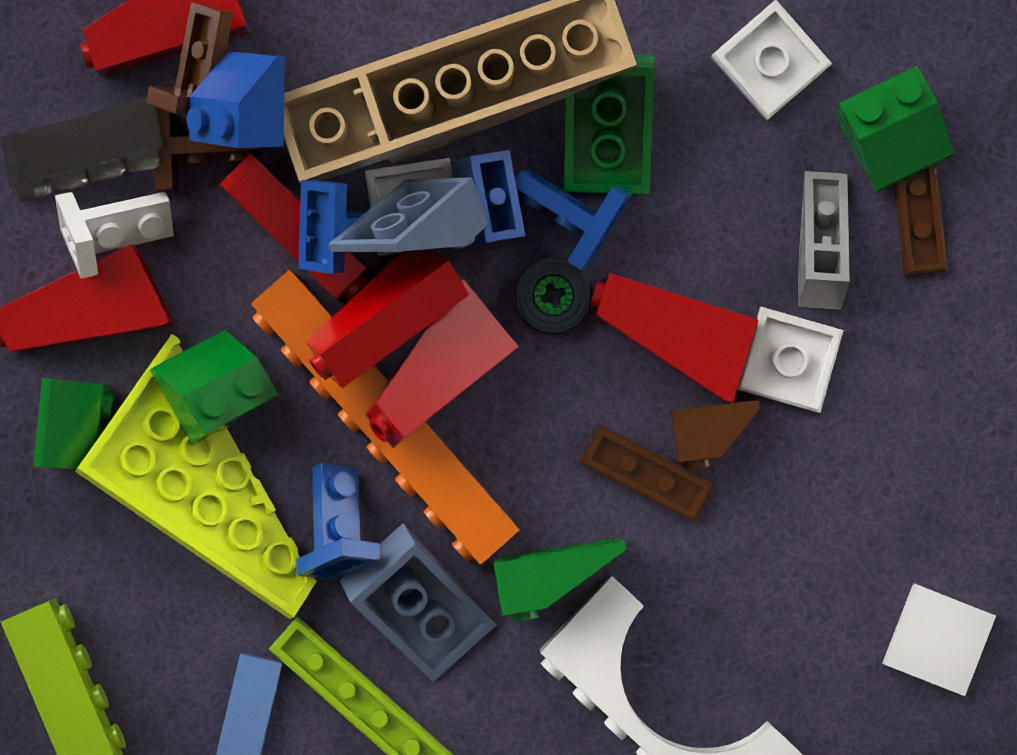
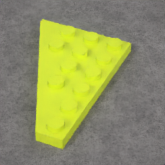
(196, 492)

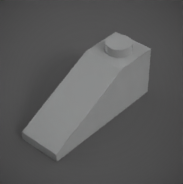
(824, 241)

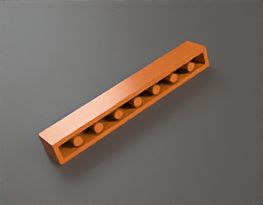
(421, 459)

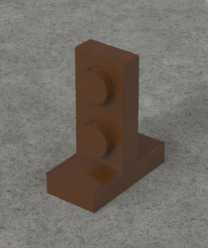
(202, 49)
(191, 152)

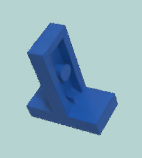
(574, 214)
(321, 221)
(336, 526)

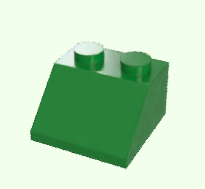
(895, 129)
(213, 385)
(70, 421)

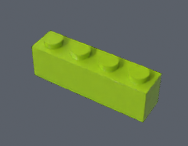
(60, 681)

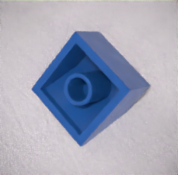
(240, 102)

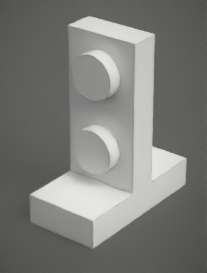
(111, 226)

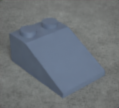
(418, 217)
(418, 603)

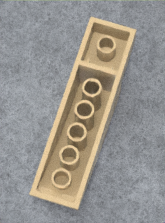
(453, 87)

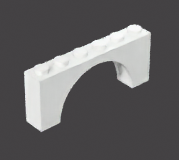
(589, 655)

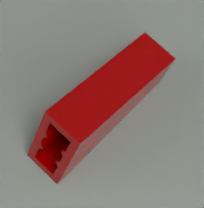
(146, 32)
(279, 215)
(78, 310)
(385, 315)
(685, 334)
(439, 368)

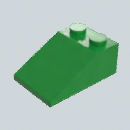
(611, 133)
(542, 577)

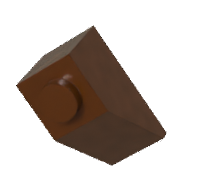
(708, 431)

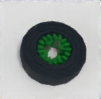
(543, 316)

